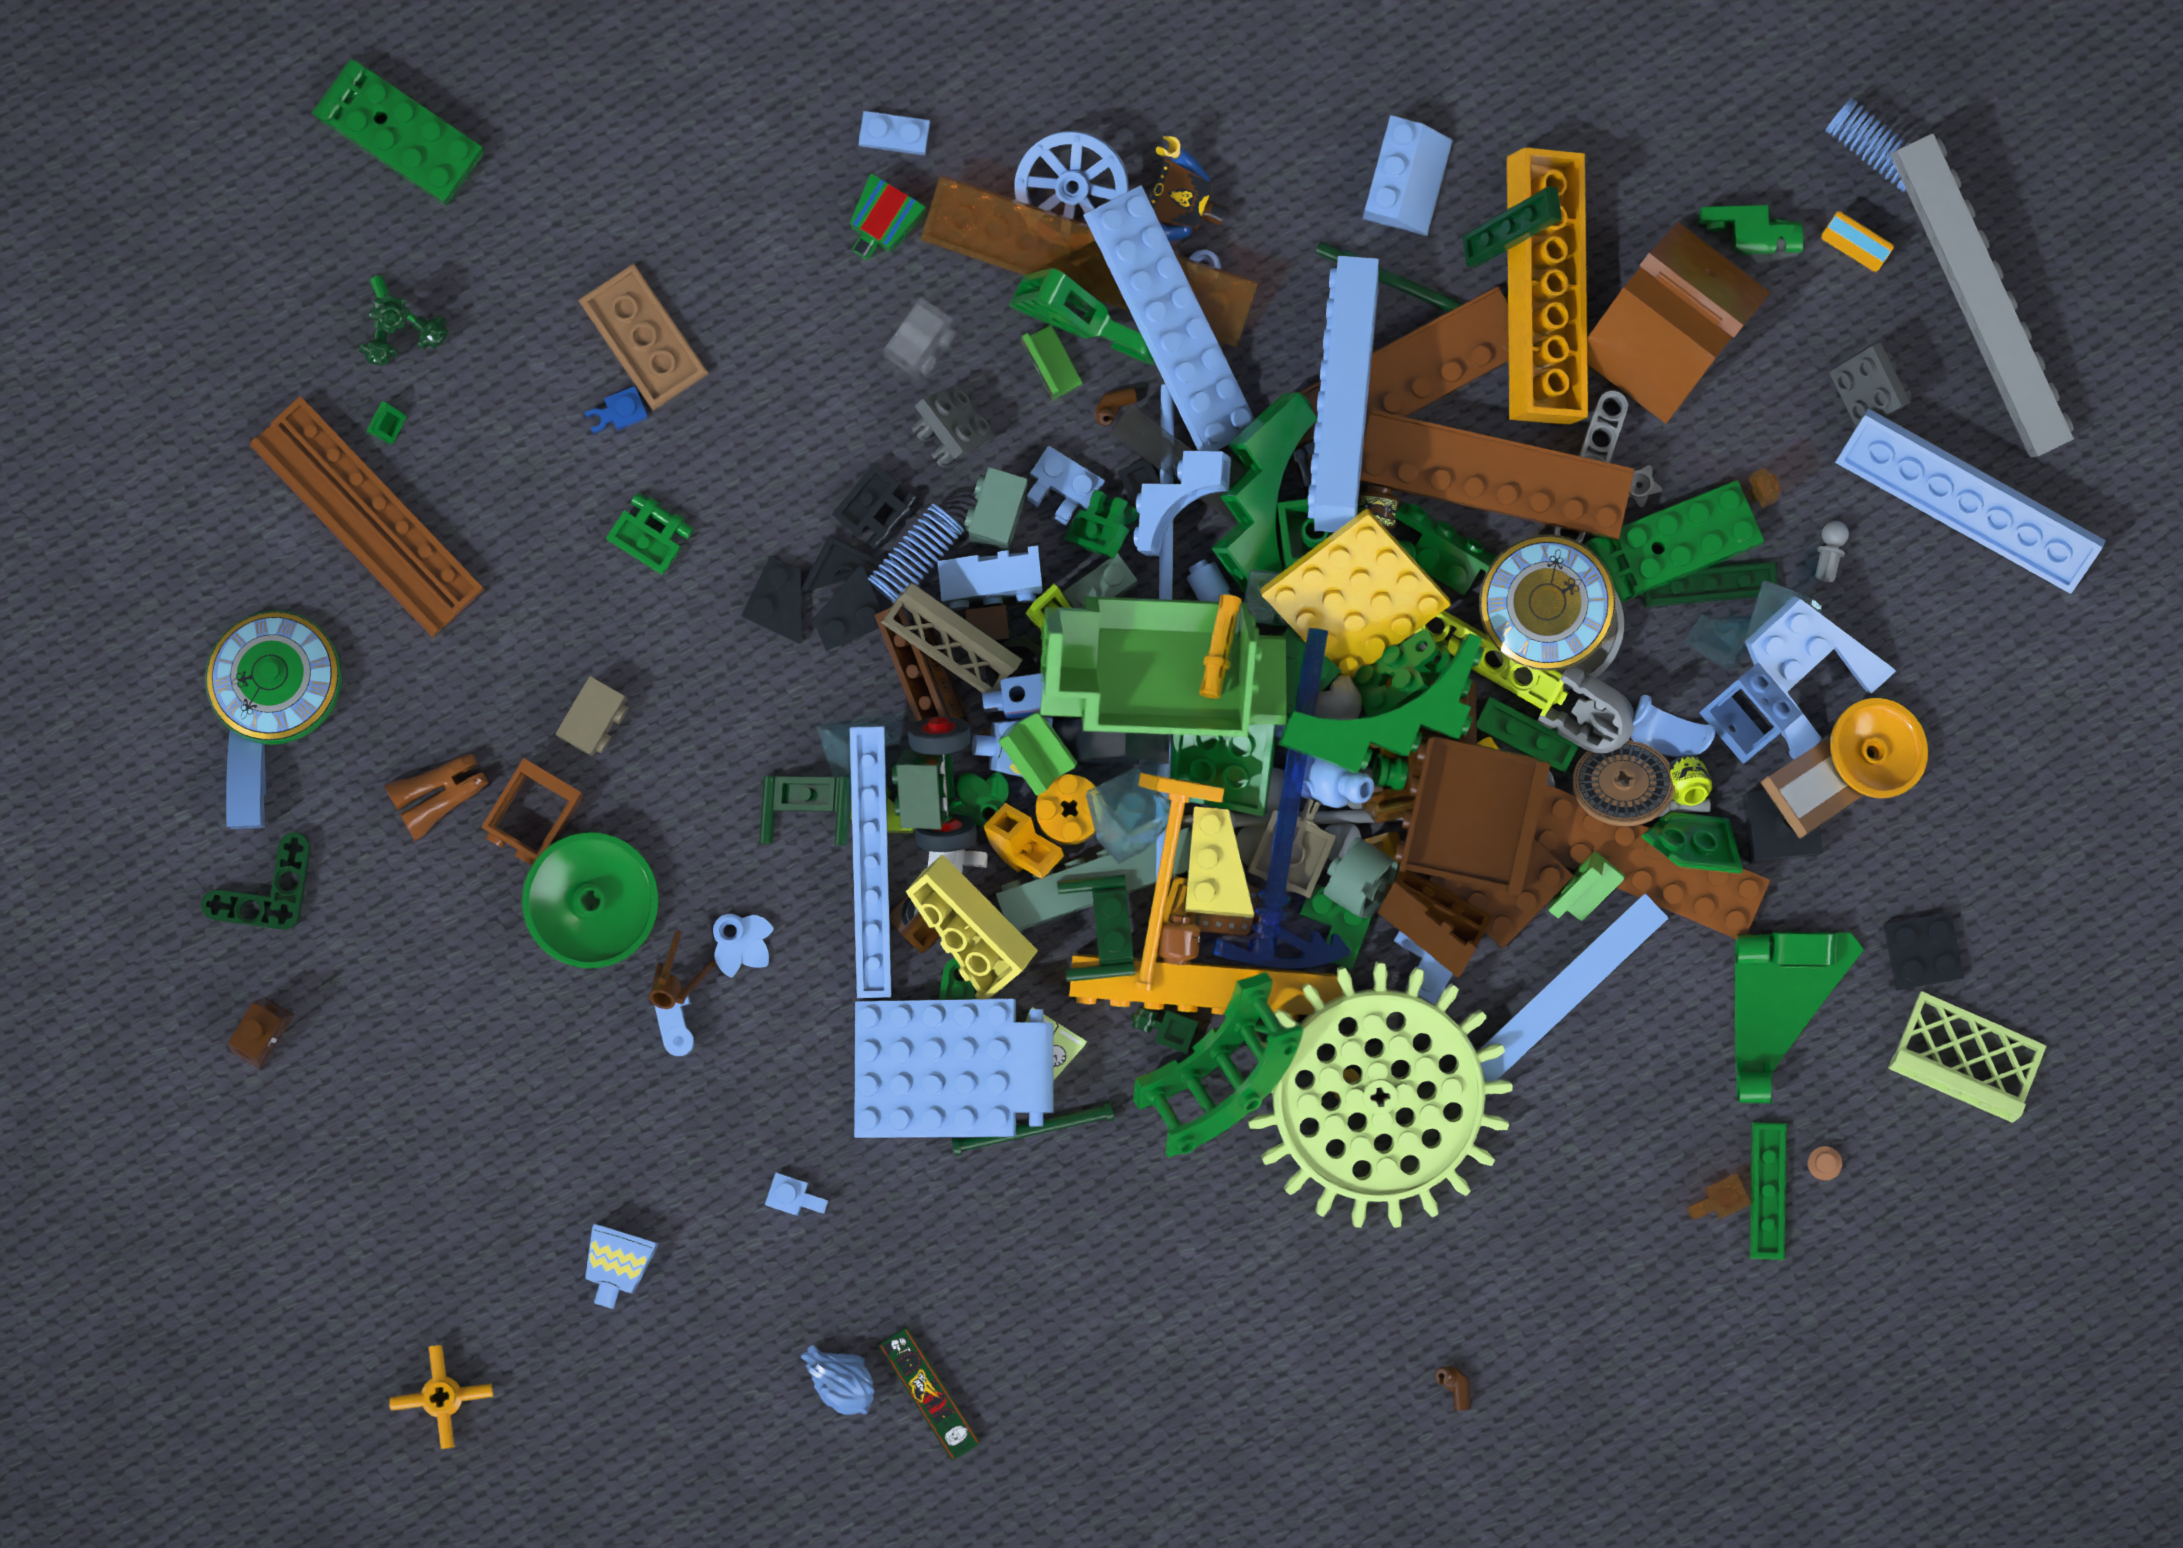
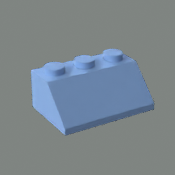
(1408, 176)

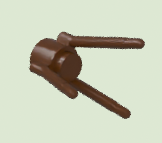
(666, 986)

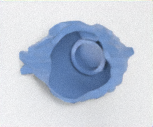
(840, 1380)

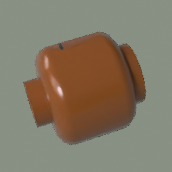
(1179, 940)

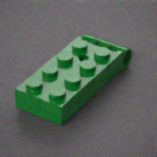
(410, 140)
(1691, 538)

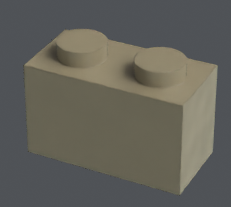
(592, 717)

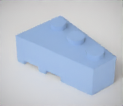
(990, 579)

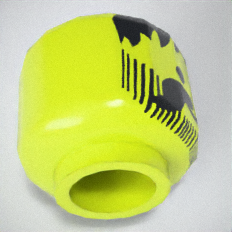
(1690, 780)

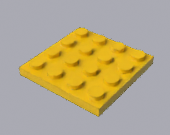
(1359, 591)

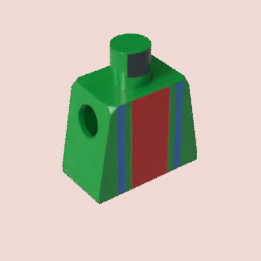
(883, 217)

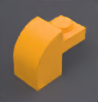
(1018, 845)

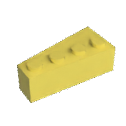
(970, 928)

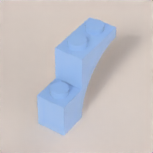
(1159, 503)

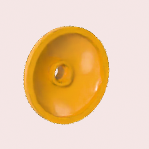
(1894, 738)

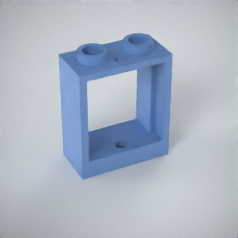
(1726, 713)

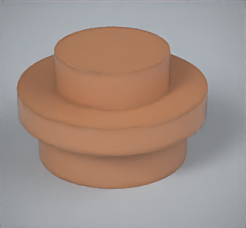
(1824, 1163)

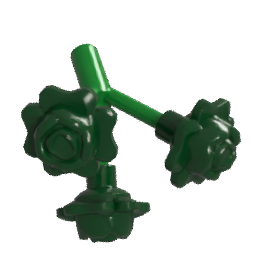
(391, 313)

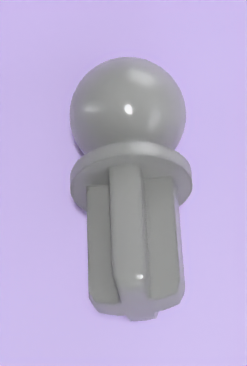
(1834, 535)

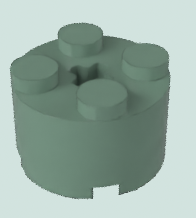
(1361, 878)

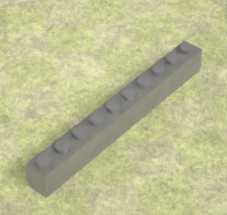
(1982, 295)

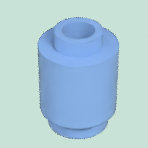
(1207, 581)

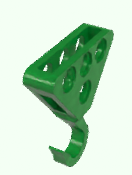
(1044, 296)

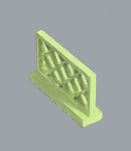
(1963, 1085)

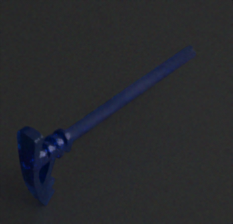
(1274, 895)

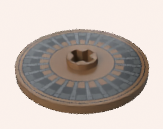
(1607, 800)

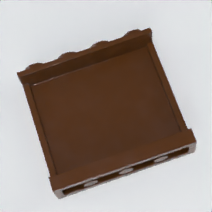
(1473, 814)

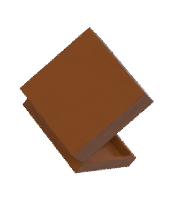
(1672, 321)

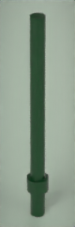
(1395, 281)

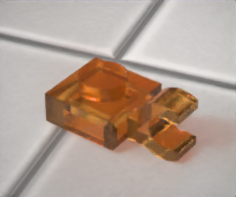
(1764, 487)
(1723, 1197)

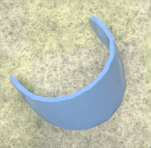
(1669, 733)

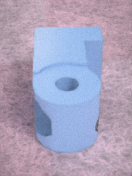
(674, 1031)

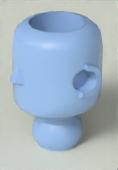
(1334, 785)

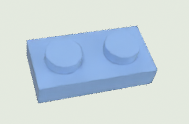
(894, 133)

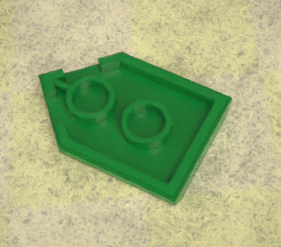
(1696, 842)

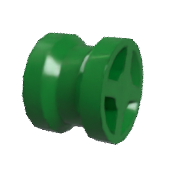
(1389, 772)

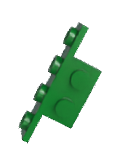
(1443, 551)

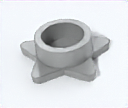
(1648, 485)

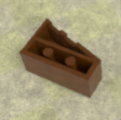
(1435, 920)

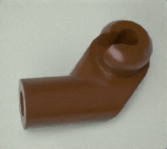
(1111, 403)
(1457, 1383)

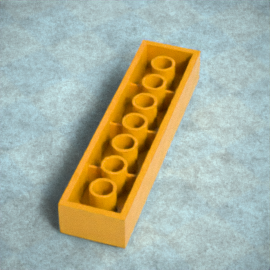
(1548, 294)

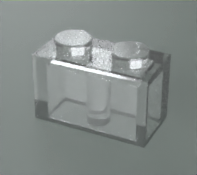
(919, 339)

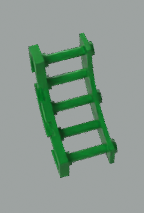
(1215, 1050)

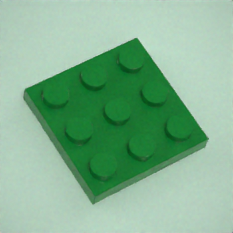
(1231, 763)

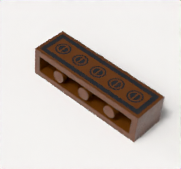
(924, 680)

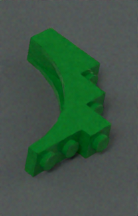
(1435, 709)

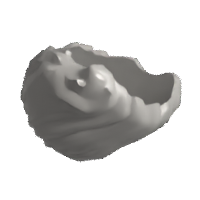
(1340, 702)

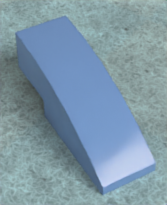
(245, 783)

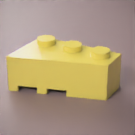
(1215, 867)

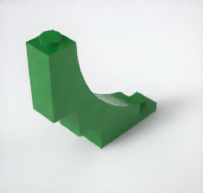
(1264, 452)

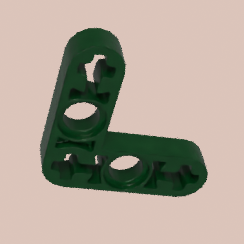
(278, 896)

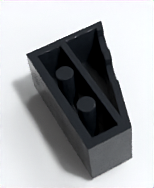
(1107, 747)

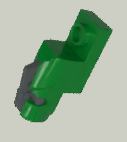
(1753, 232)

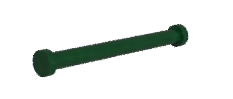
(1049, 1125)

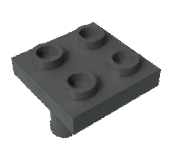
(1870, 383)
(954, 423)

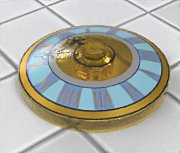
(1547, 602)

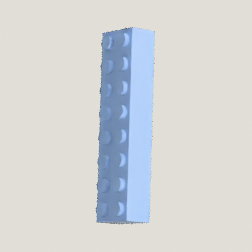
(1343, 393)

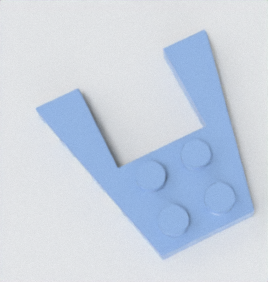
(1794, 644)

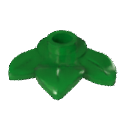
(980, 795)

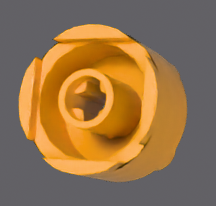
(1049, 811)

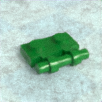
(645, 543)

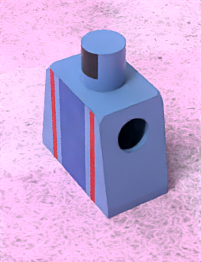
(1002, 700)

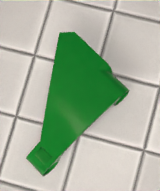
(1777, 992)

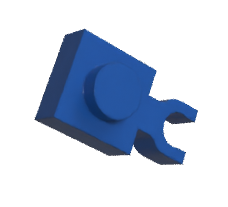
(623, 409)

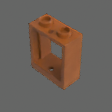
(550, 782)

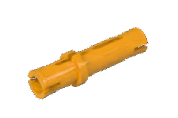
(1217, 660)

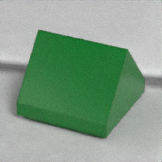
(386, 423)

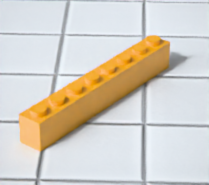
(1202, 986)

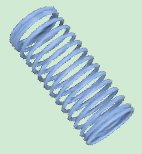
(1839, 119)
(940, 517)

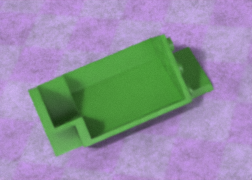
(1142, 668)

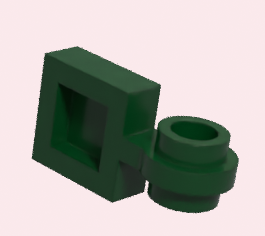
(1173, 1032)

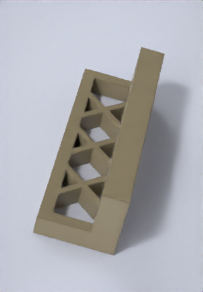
(957, 630)

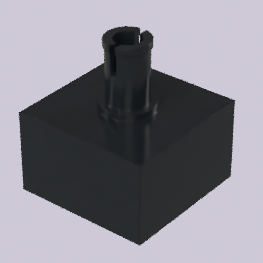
(1771, 835)

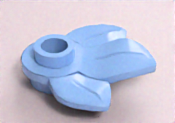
(745, 946)

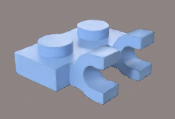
(1067, 479)

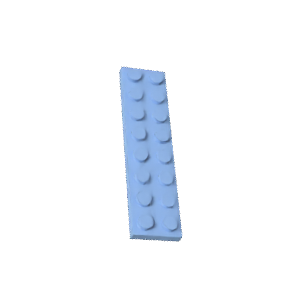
(1170, 319)
(1970, 501)

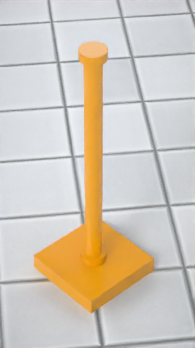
(1179, 793)

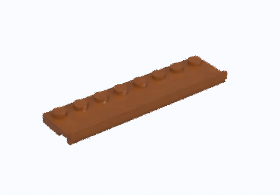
(1433, 360)
(1495, 475)
(366, 517)

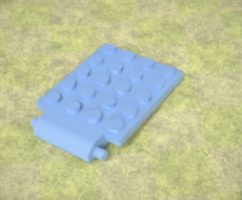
(949, 1068)

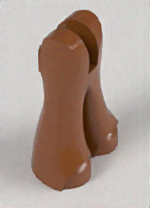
(426, 814)

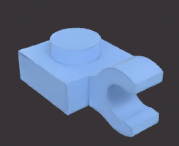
(790, 1194)

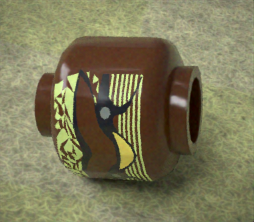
(1380, 504)

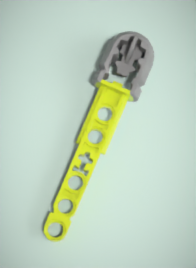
(1611, 726)

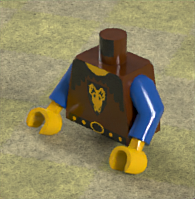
(1183, 194)

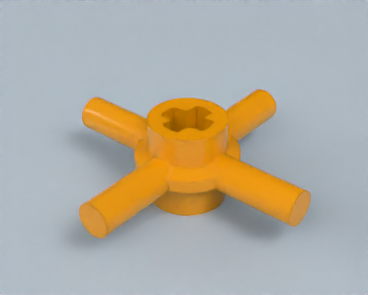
(426, 1399)

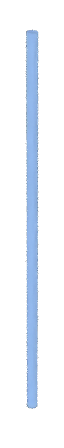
(1165, 577)

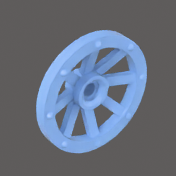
(1061, 185)

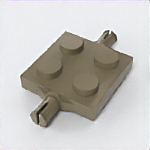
(1308, 854)

